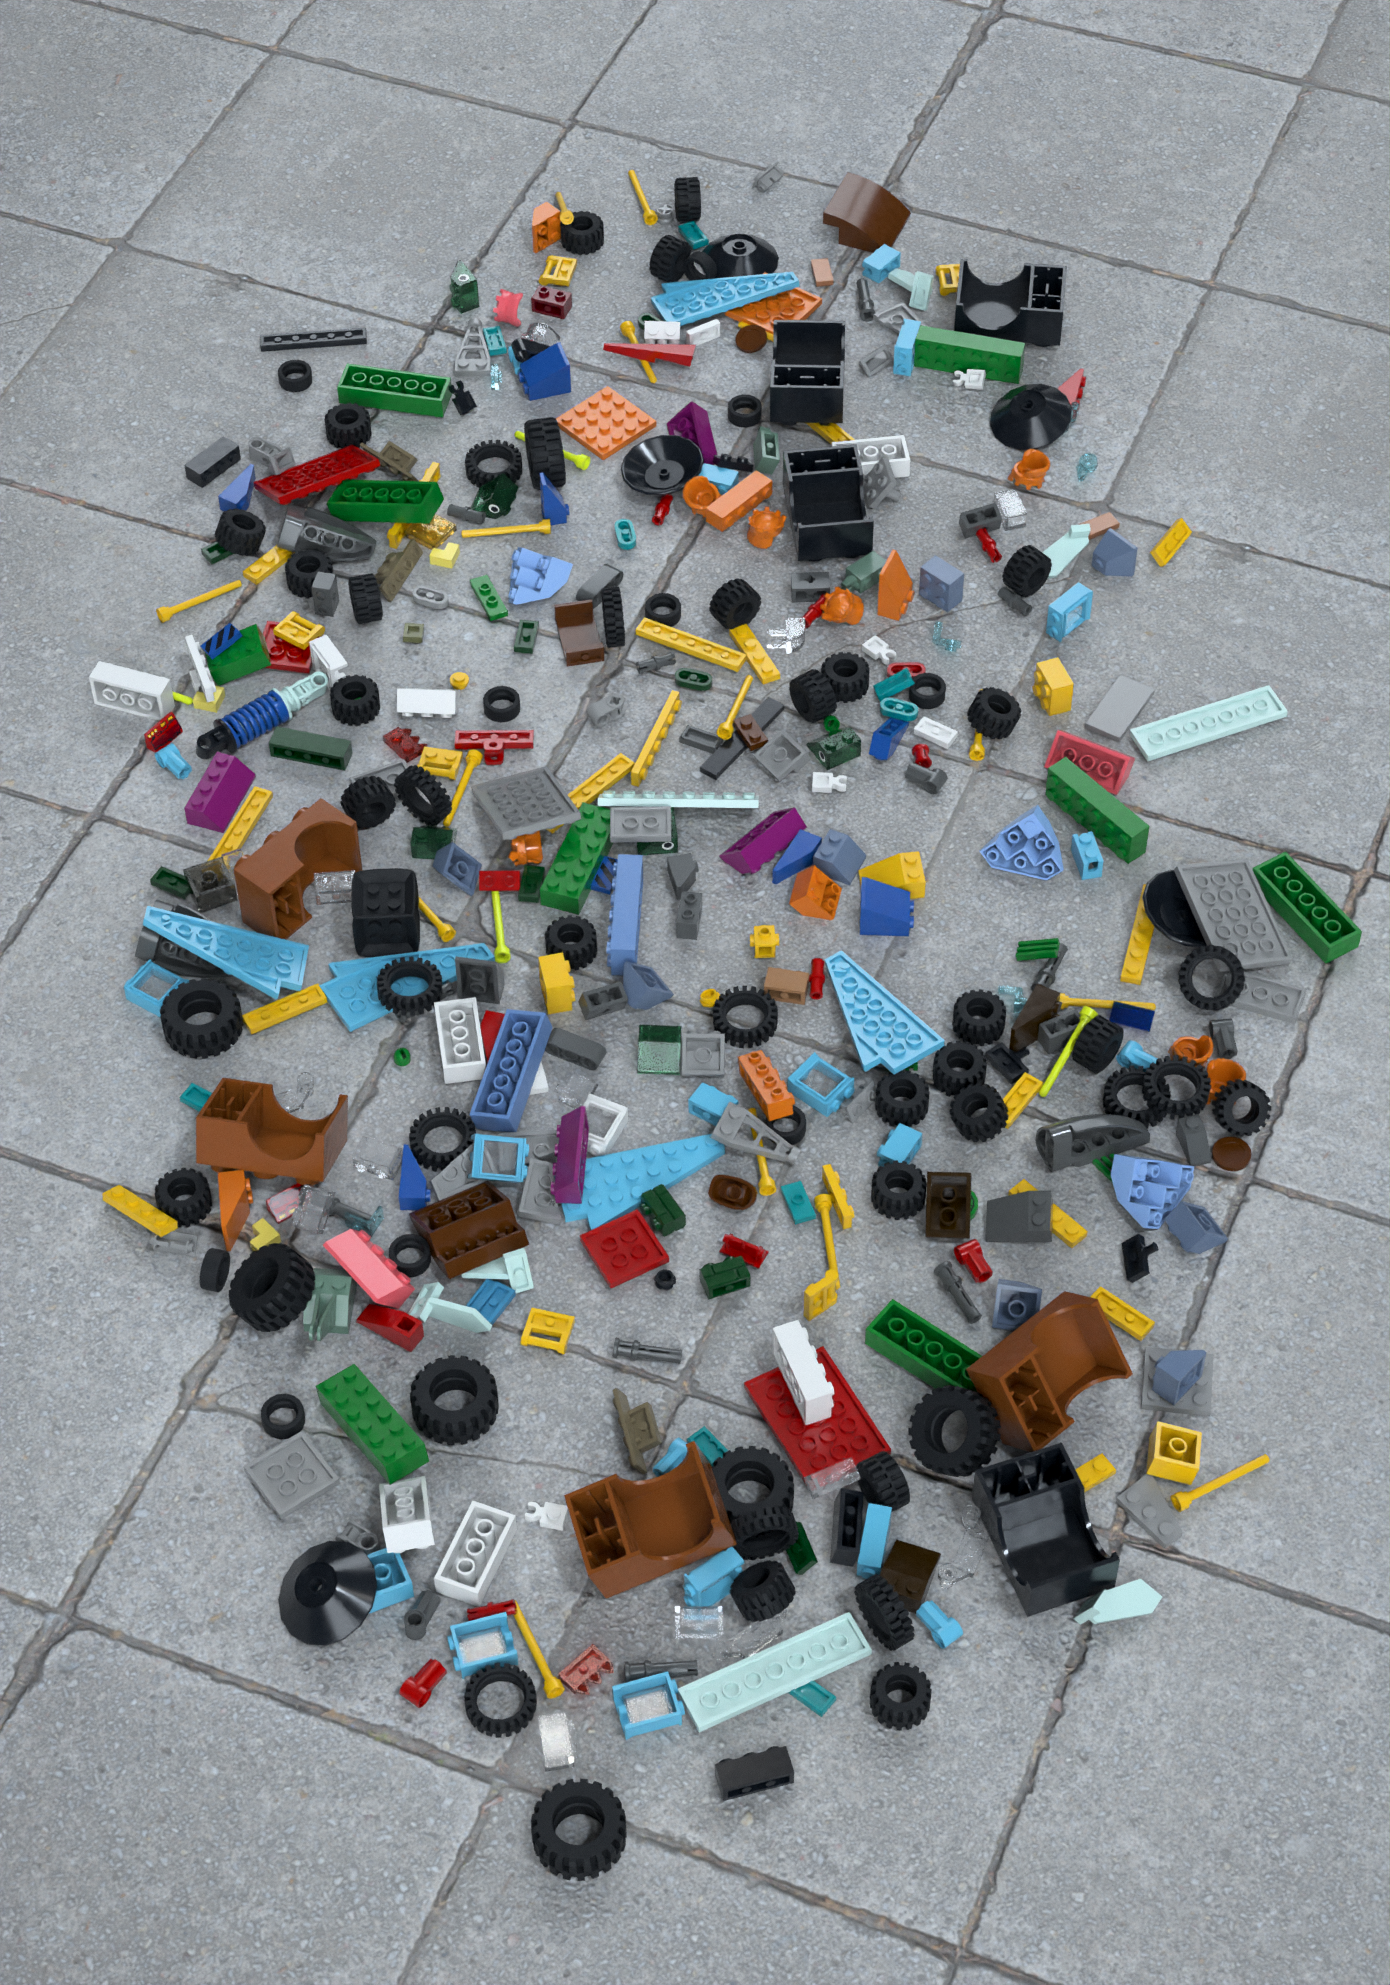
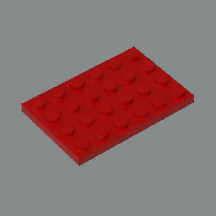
(317, 474)
(821, 1443)

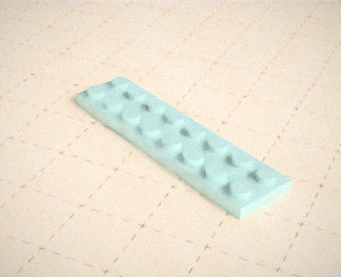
(1208, 723)
(687, 799)
(774, 1671)

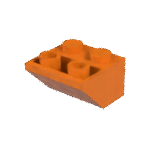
(545, 226)
(815, 894)

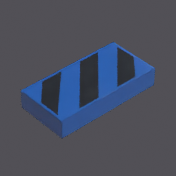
(221, 641)
(603, 879)

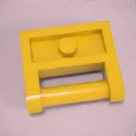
(941, 270)
(563, 272)
(296, 634)
(441, 762)
(820, 1295)
(549, 1324)

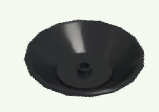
(742, 255)
(1030, 416)
(661, 464)
(1170, 910)
(341, 1602)

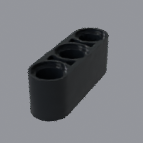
(526, 349)

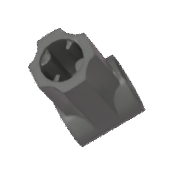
(930, 779)
(1223, 1033)
(421, 1614)

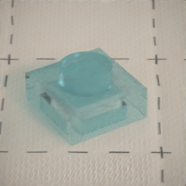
(496, 377)

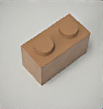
(787, 985)

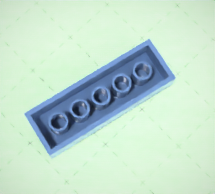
(626, 913)
(511, 1071)

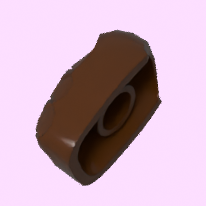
(732, 1192)

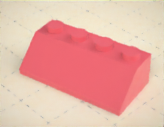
(1101, 763)
(370, 1268)

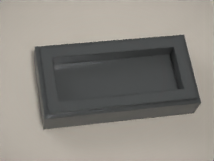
(700, 739)

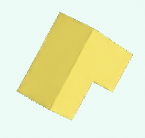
(446, 557)
(200, 702)
(264, 1234)

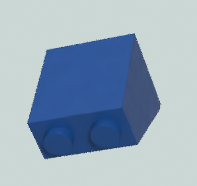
(546, 374)
(885, 909)

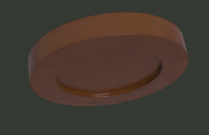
(751, 338)
(1231, 1153)

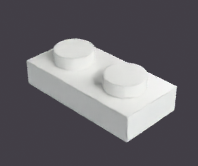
(703, 333)
(935, 732)

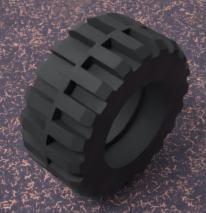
(545, 451)
(198, 998)
(271, 1287)
(457, 1424)
(928, 1426)
(756, 1466)
(586, 1858)

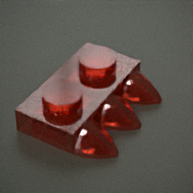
(404, 744)
(586, 1669)

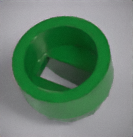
(834, 724)
(399, 1060)

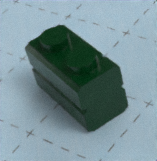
(662, 1210)
(724, 1277)

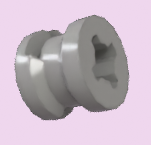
(664, 214)

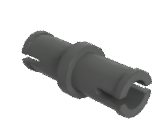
(466, 513)
(1015, 601)
(655, 662)

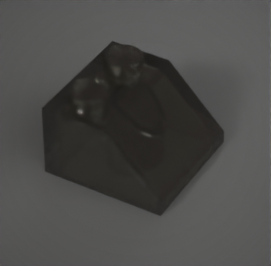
(210, 885)

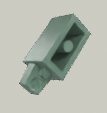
(766, 451)
(863, 573)

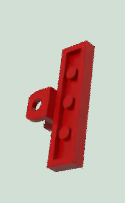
(494, 742)

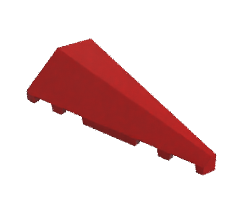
(675, 353)

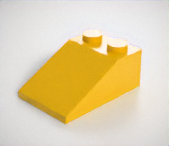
(900, 871)

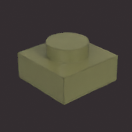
(413, 633)

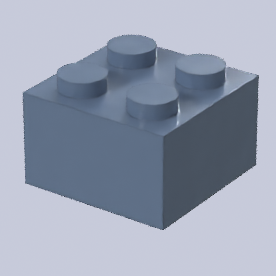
(941, 583)

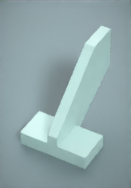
(918, 284)
(1067, 548)
(511, 1266)
(459, 1315)
(1119, 1603)

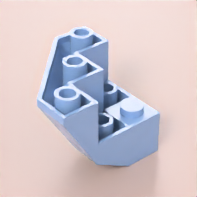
(536, 576)
(1026, 847)
(1149, 1187)

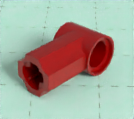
(972, 1257)
(419, 1688)

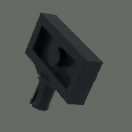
(727, 461)
(1008, 1061)
(1136, 1257)

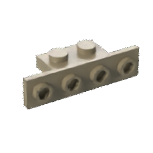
(395, 458)
(397, 569)
(639, 1429)

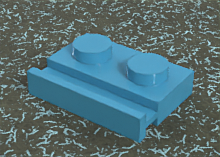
(491, 1299)

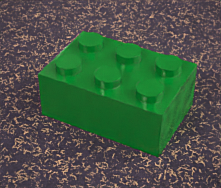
(240, 658)

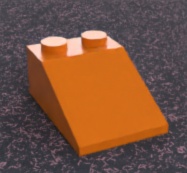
(894, 588)
(235, 1202)

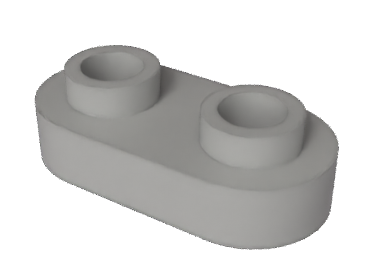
(430, 597)

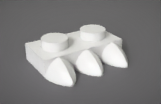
(662, 332)

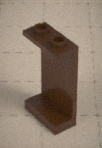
(578, 633)

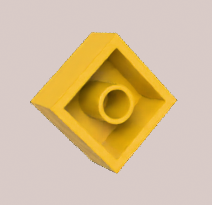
(1053, 686)
(556, 983)
(1174, 1453)

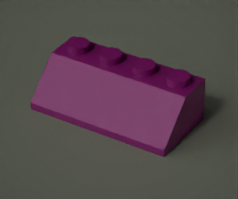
(694, 425)
(219, 793)
(764, 841)
(571, 1157)

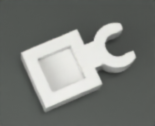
(973, 379)
(878, 648)
(826, 782)
(550, 1515)

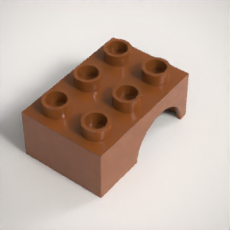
(280, 871)
(251, 1132)
(1045, 1367)
(649, 1526)

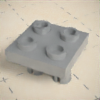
(880, 484)

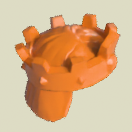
(1031, 469)
(700, 494)
(764, 526)
(842, 607)
(526, 849)
(1193, 1048)
(1222, 1071)

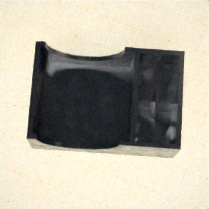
(1017, 310)
(807, 372)
(827, 503)
(1043, 1529)

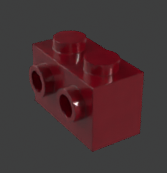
(551, 302)

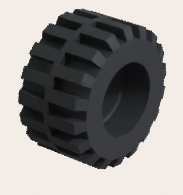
(687, 199)
(583, 234)
(668, 258)
(347, 425)
(240, 532)
(302, 571)
(1027, 571)
(365, 598)
(735, 604)
(847, 676)
(812, 696)
(351, 710)
(994, 713)
(368, 802)
(572, 930)
(979, 1030)
(1097, 1044)
(958, 1056)
(902, 1085)
(971, 1100)
(1226, 1100)
(184, 1183)
(898, 1204)
(883, 1481)
(762, 1591)
(900, 1678)

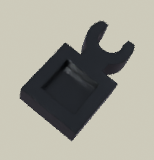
(463, 400)

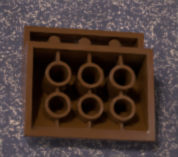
(865, 214)
(469, 1229)

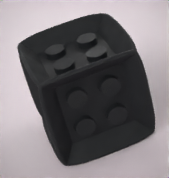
(385, 912)

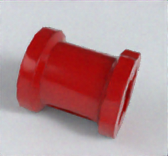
(922, 757)

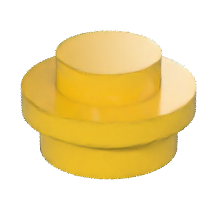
(459, 680)
(709, 997)

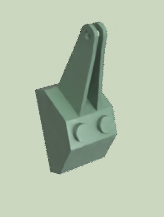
(330, 1303)

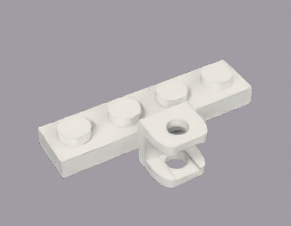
(201, 675)

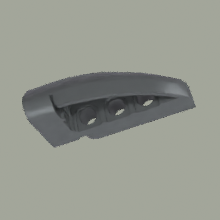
(324, 533)
(171, 955)
(1088, 1138)

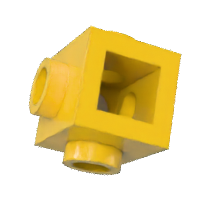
(764, 941)

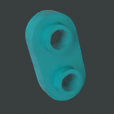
(625, 534)
(899, 709)

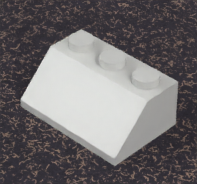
(427, 701)

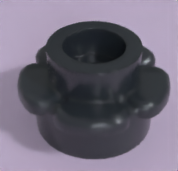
(665, 1275)

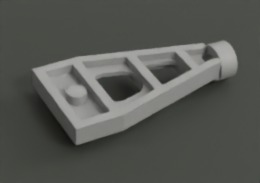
(473, 367)
(734, 1118)

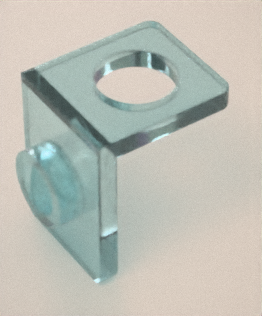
(357, 1223)

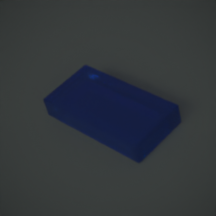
(1132, 1016)

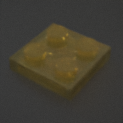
(431, 534)

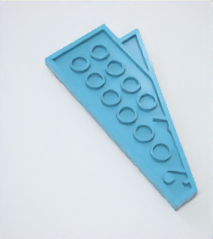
(701, 299)
(248, 955)
(354, 988)
(877, 1021)
(618, 1179)

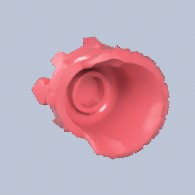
(507, 307)

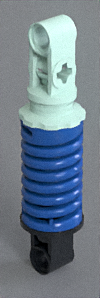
(260, 716)

